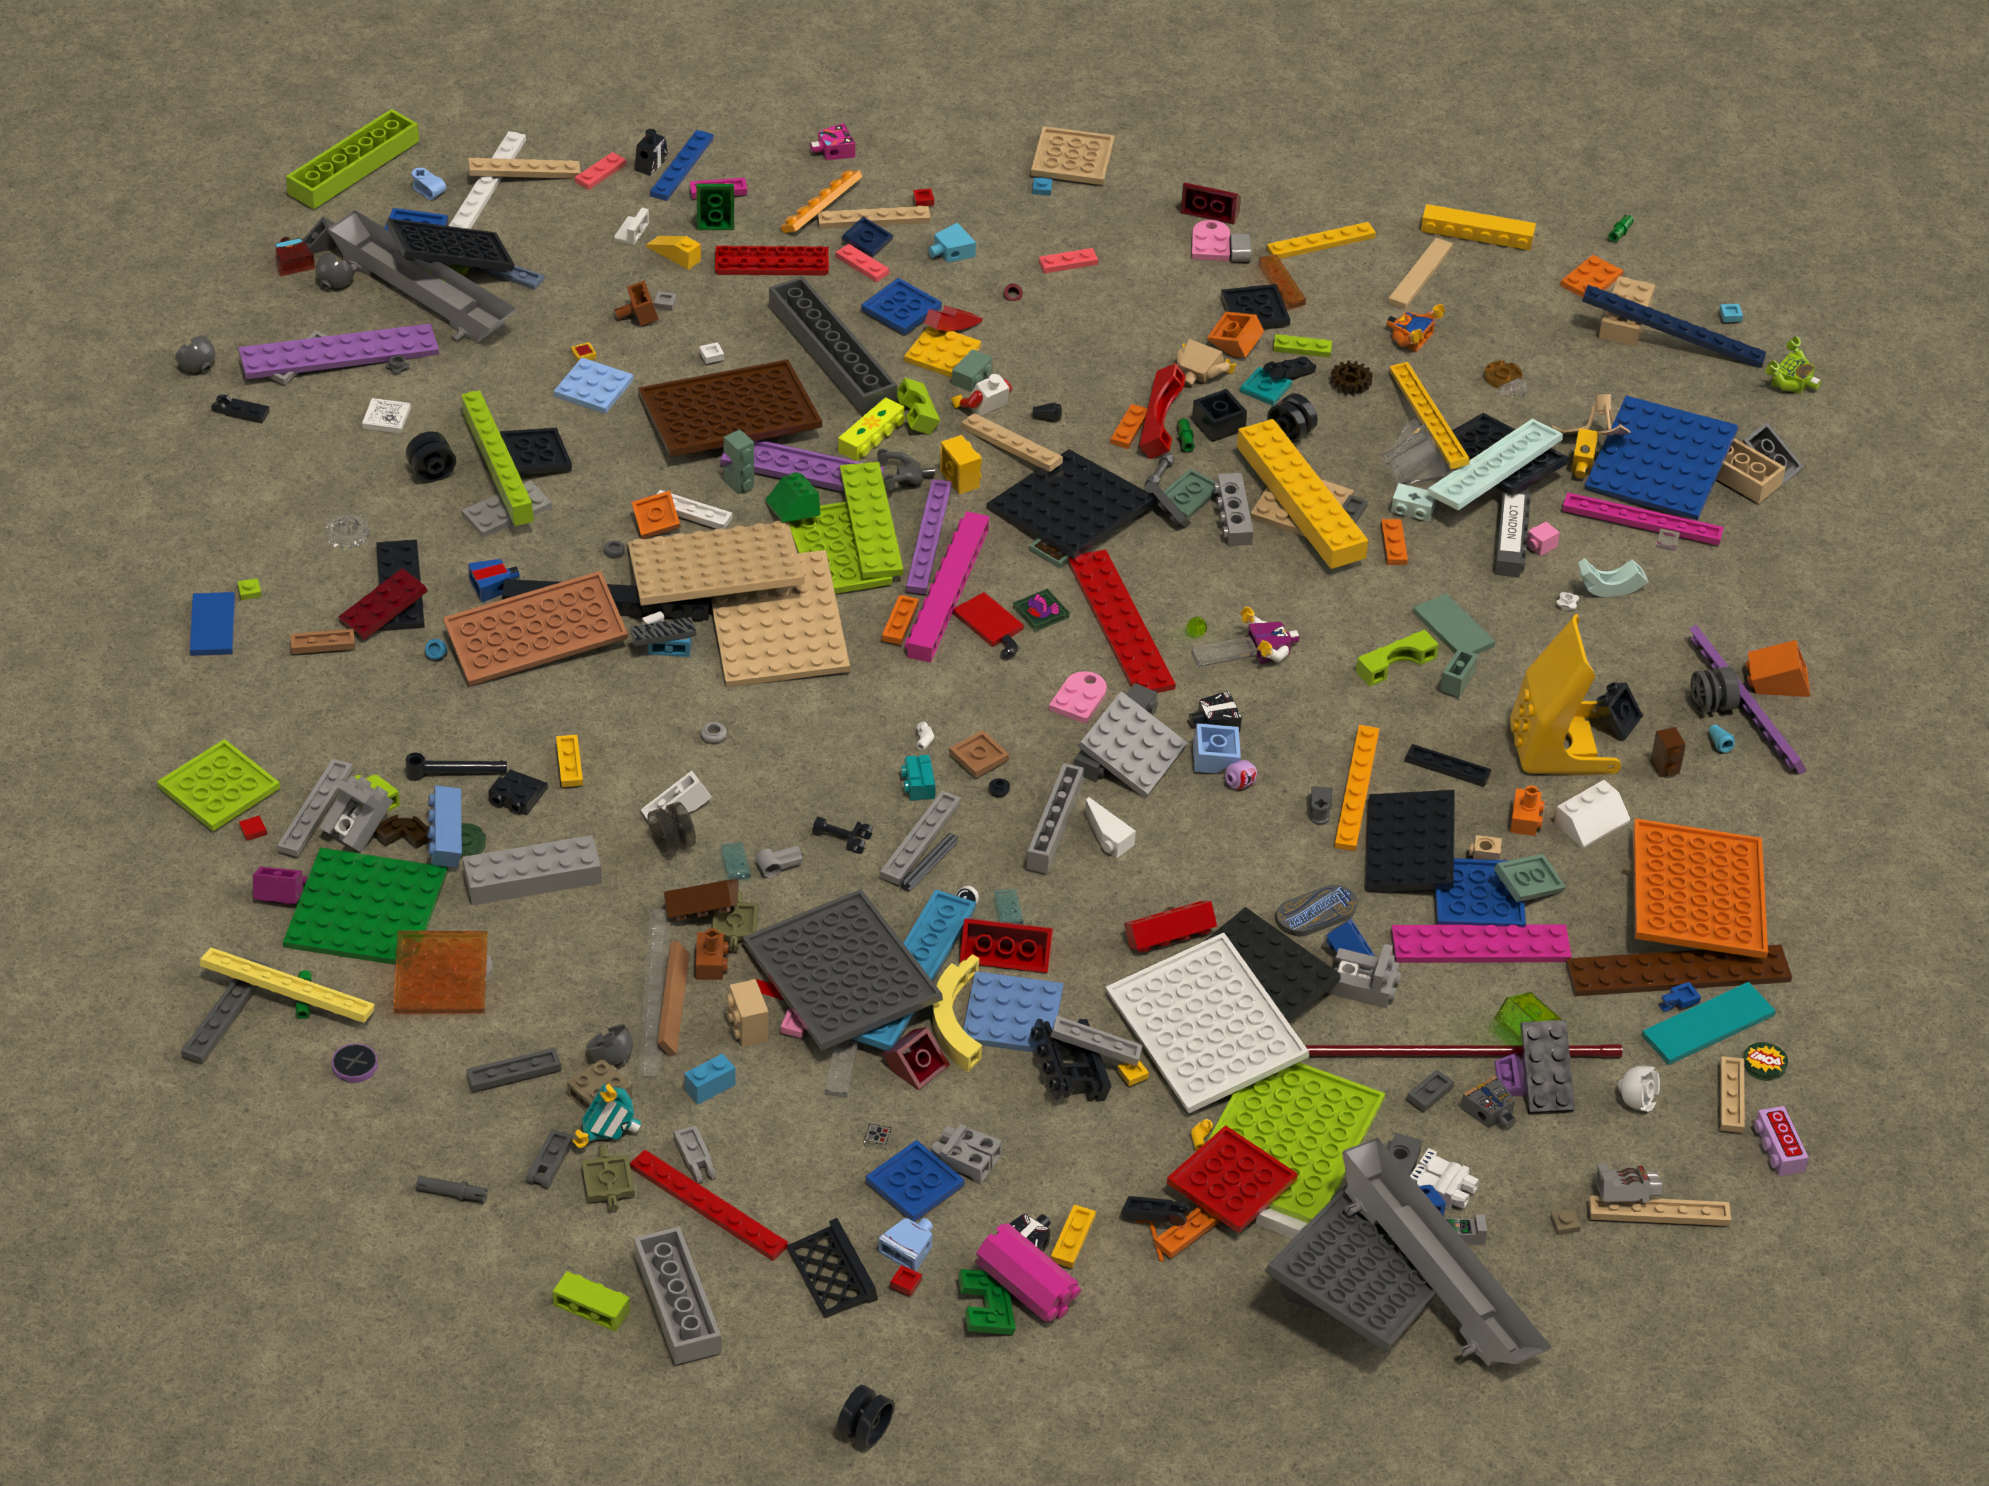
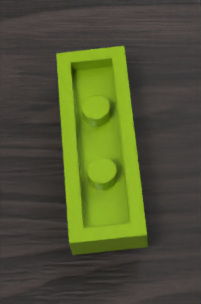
(1302, 346)

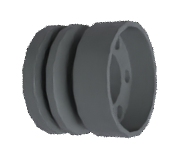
(1715, 690)

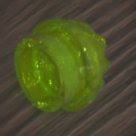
(1196, 626)

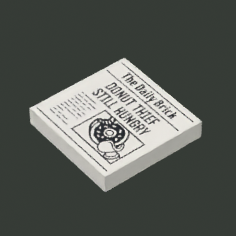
(386, 415)

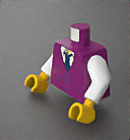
(1269, 638)

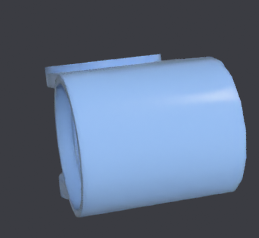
(427, 183)

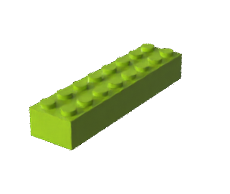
(352, 159)

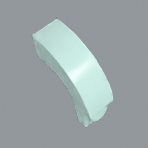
(1615, 582)

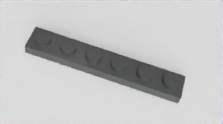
(219, 1019)

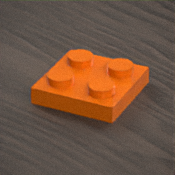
(656, 514)

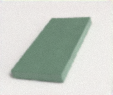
(1453, 625)

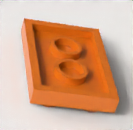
(1591, 272)

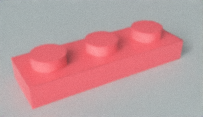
(600, 170)
(1068, 260)
(862, 263)

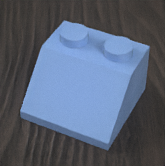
(1215, 747)

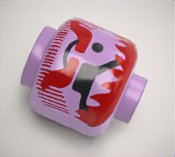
(1241, 774)

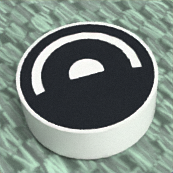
(968, 893)

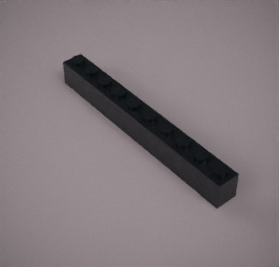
(625, 599)

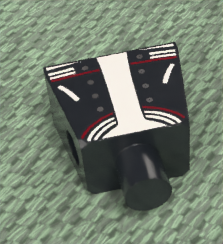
(650, 152)
(1217, 710)
(1034, 1230)

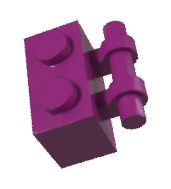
(278, 885)

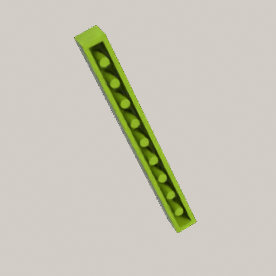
(497, 458)

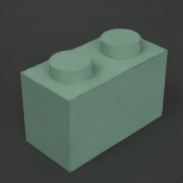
(972, 370)
(1458, 672)

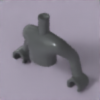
(908, 474)

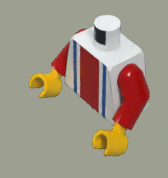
(986, 396)

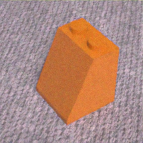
(1778, 670)

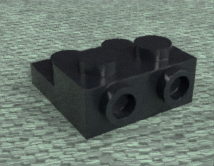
(1618, 709)
(517, 792)

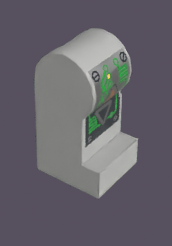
(1471, 1230)

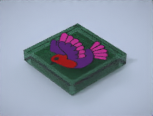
(1041, 610)

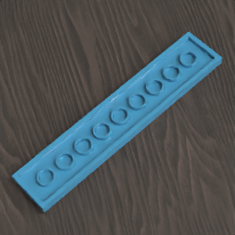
(930, 945)

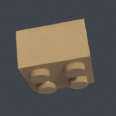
(747, 1013)

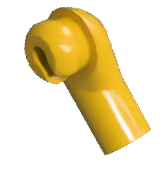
(1200, 1131)

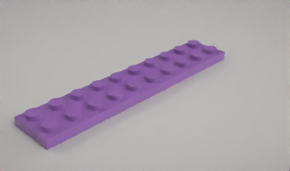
(337, 351)

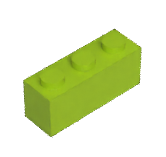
(591, 1301)

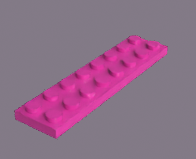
(1480, 943)

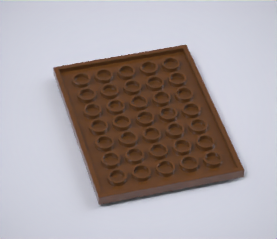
(704, 409)

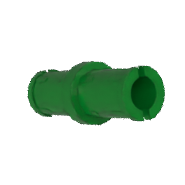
(1620, 228)
(1185, 435)

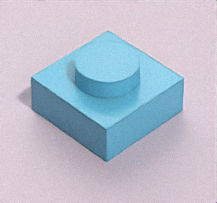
(1731, 312)

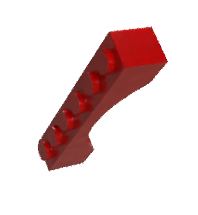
(1166, 387)

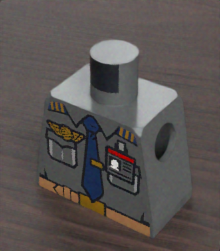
(1490, 1103)

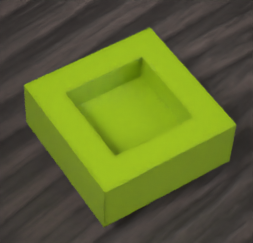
(249, 589)

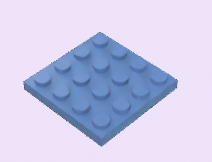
(1007, 1008)

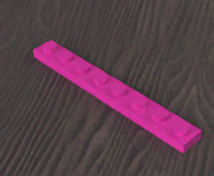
(1642, 518)

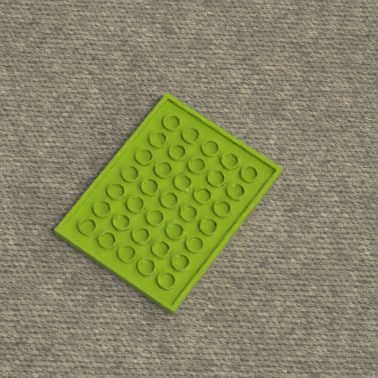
(1306, 1124)

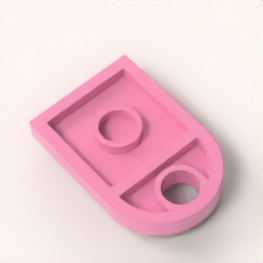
(1211, 243)
(1079, 699)

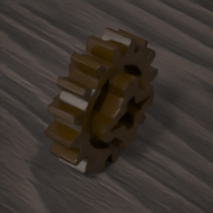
(1351, 377)

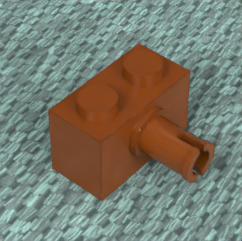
(640, 304)
(710, 955)

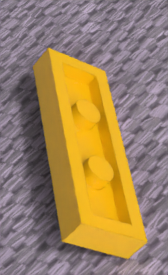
(569, 760)
(1073, 1236)

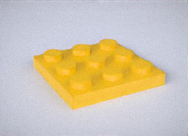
(940, 350)

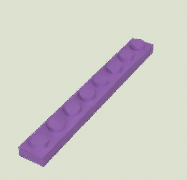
(928, 537)

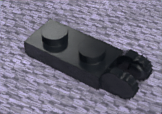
(1289, 368)
(240, 409)
(1155, 1210)

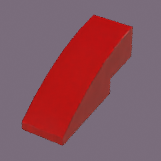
(951, 319)

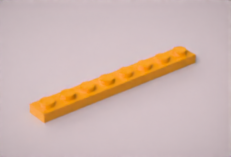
(1357, 788)

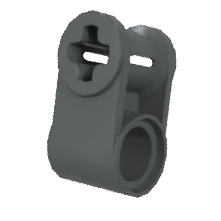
(1320, 804)

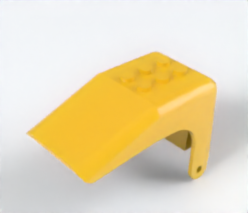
(1553, 707)

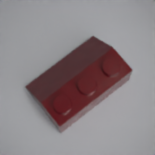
(1210, 203)

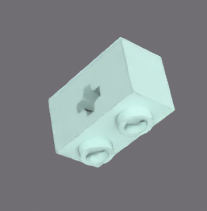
(1413, 502)

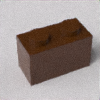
(1668, 752)

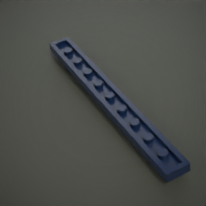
(1674, 326)

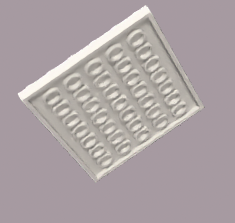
(1207, 1022)

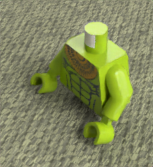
(1794, 372)

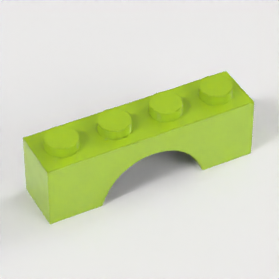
(1415, 648)

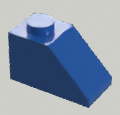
(1349, 938)

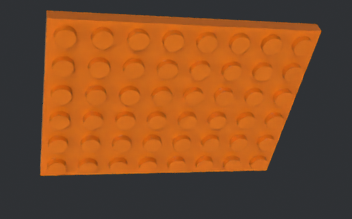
(1699, 888)

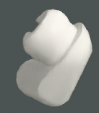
(926, 735)

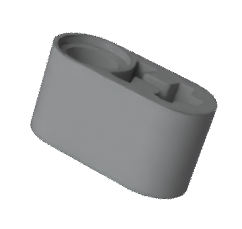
(1240, 247)

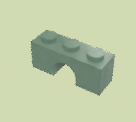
(741, 452)

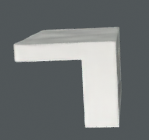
(633, 227)

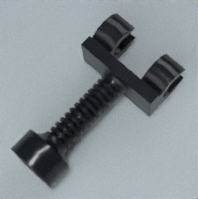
(853, 842)

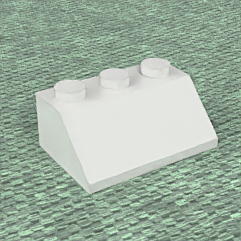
(1592, 814)

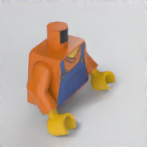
(1414, 329)

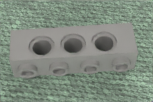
(1234, 509)

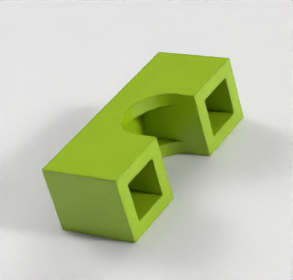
(922, 414)

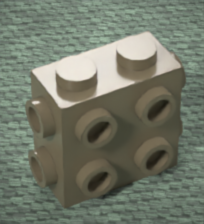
(585, 1085)

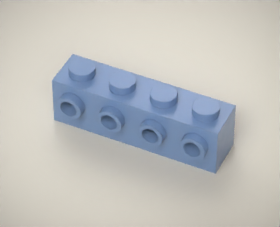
(445, 826)

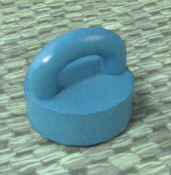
(436, 649)

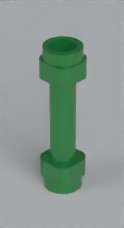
(303, 1008)

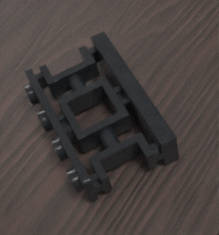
(1088, 1062)

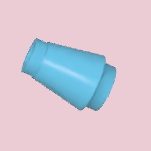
(1721, 739)

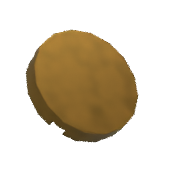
(1500, 373)

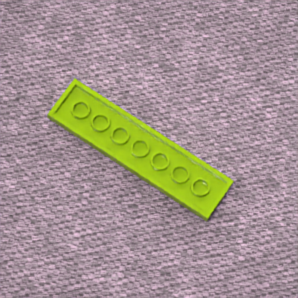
(871, 520)

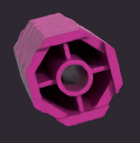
(1027, 1273)

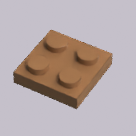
(979, 754)

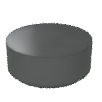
(614, 549)

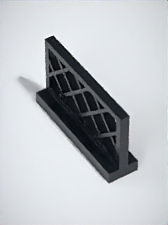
(847, 1256)

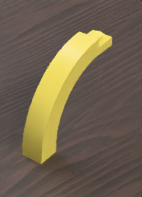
(951, 1037)

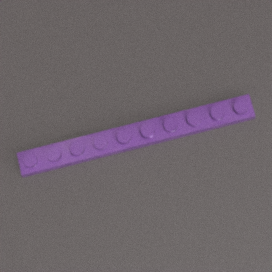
(1750, 705)

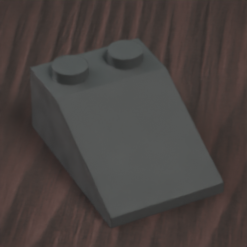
(1771, 445)

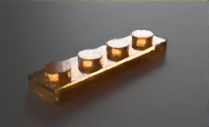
(1280, 276)

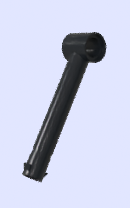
(417, 767)

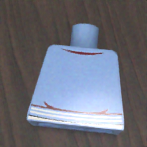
(907, 1243)

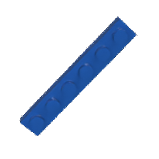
(681, 165)

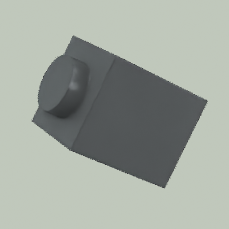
(319, 238)

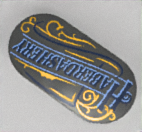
(1316, 910)

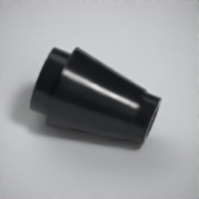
(1048, 411)

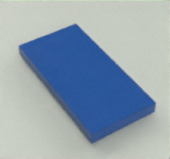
(212, 623)

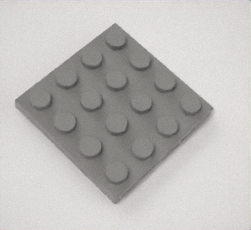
(1132, 744)

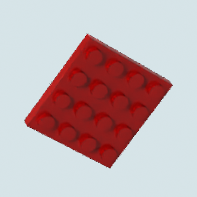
(1232, 1178)

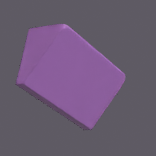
(1510, 1072)

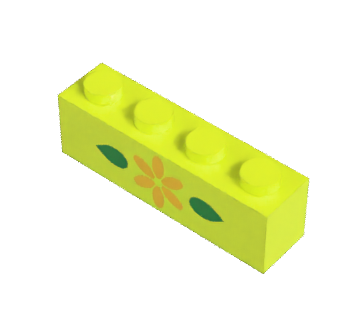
(871, 429)

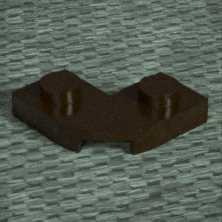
(393, 828)

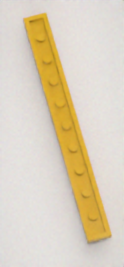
(1429, 415)

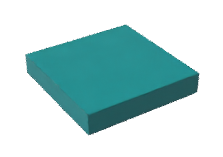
(1265, 388)

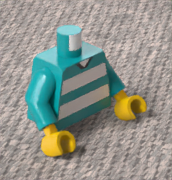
(607, 1116)

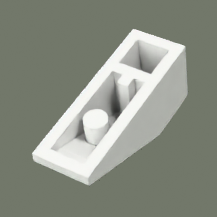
(687, 790)
(1110, 831)

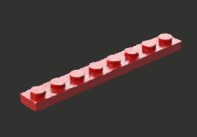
(709, 1205)

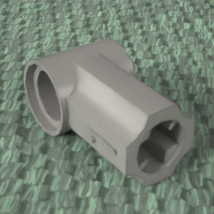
(773, 862)

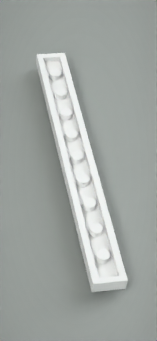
(486, 184)

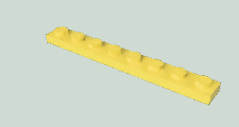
(287, 985)

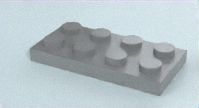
(492, 516)

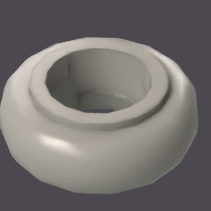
(713, 738)

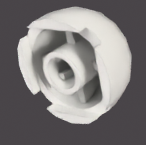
(1639, 1085)

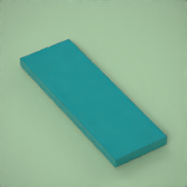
(1708, 1023)

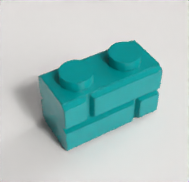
(919, 777)

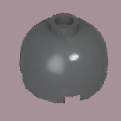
(333, 273)
(197, 356)
(611, 1047)

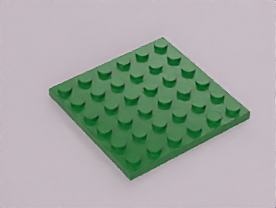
(360, 904)

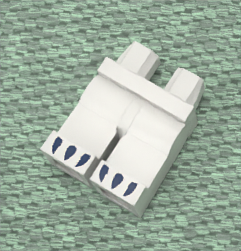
(1446, 1177)

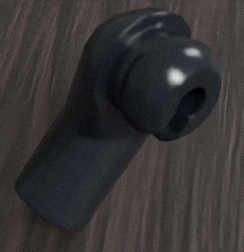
(1011, 647)

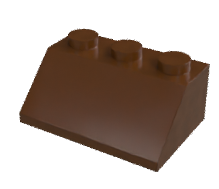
(702, 899)

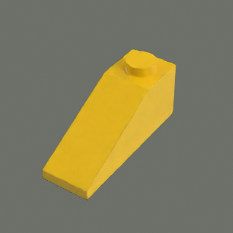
(678, 249)

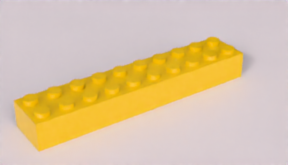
(1302, 494)

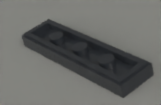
(1448, 765)

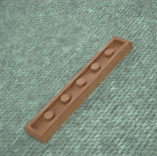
(673, 998)

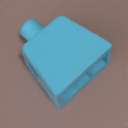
(953, 244)

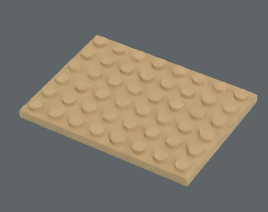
(715, 563)
(782, 629)

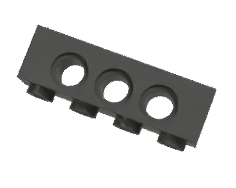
(1405, 1150)

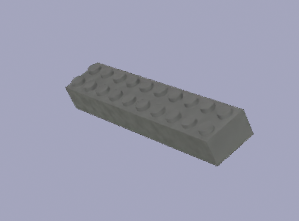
(832, 344)

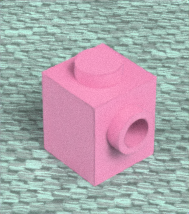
(1542, 538)

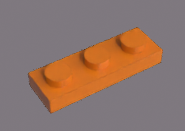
(1129, 426)
(1394, 542)
(900, 619)
(1180, 1237)

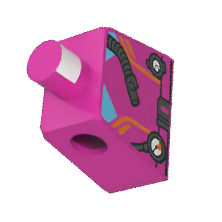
(834, 143)

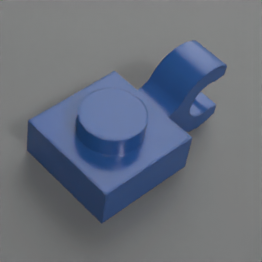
(1681, 995)

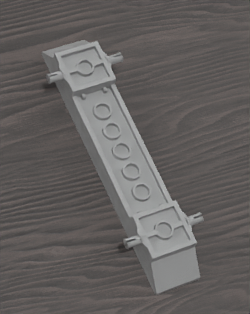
(467, 305)
(1488, 1315)

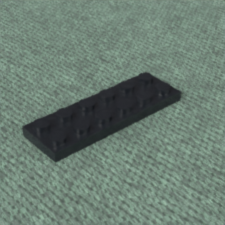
(391, 558)

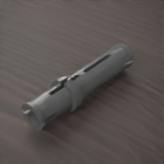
(460, 1190)

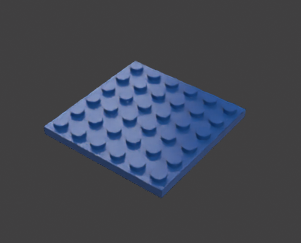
(1665, 460)

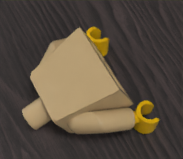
(1201, 362)

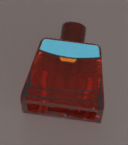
(293, 256)

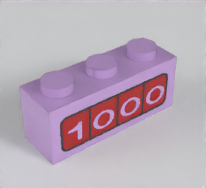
(1781, 1141)

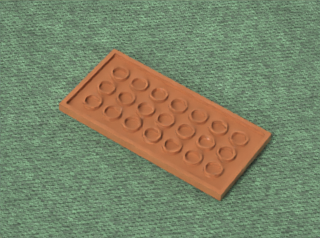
(535, 628)

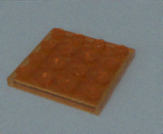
(441, 972)

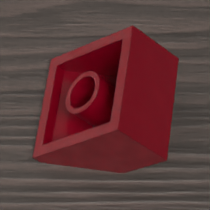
(916, 1058)

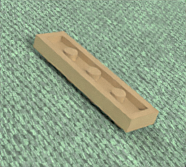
(1732, 1094)

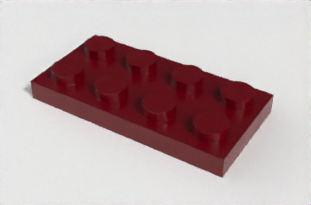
(383, 604)

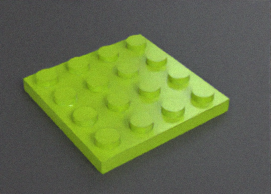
(218, 785)

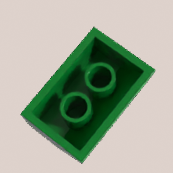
(794, 498)

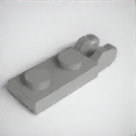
(694, 1152)

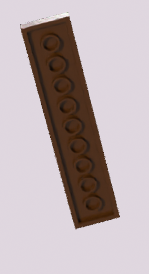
(1669, 969)

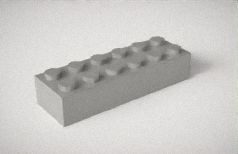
(532, 870)
(677, 1295)

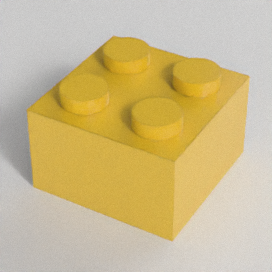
(960, 464)

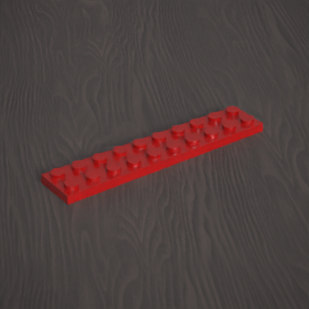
(1121, 621)

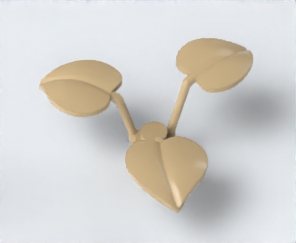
(1604, 407)

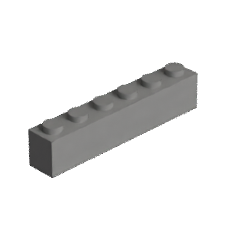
(1055, 818)

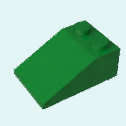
(715, 206)

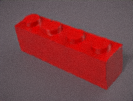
(1170, 925)

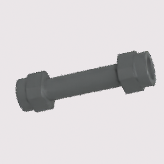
(1165, 462)

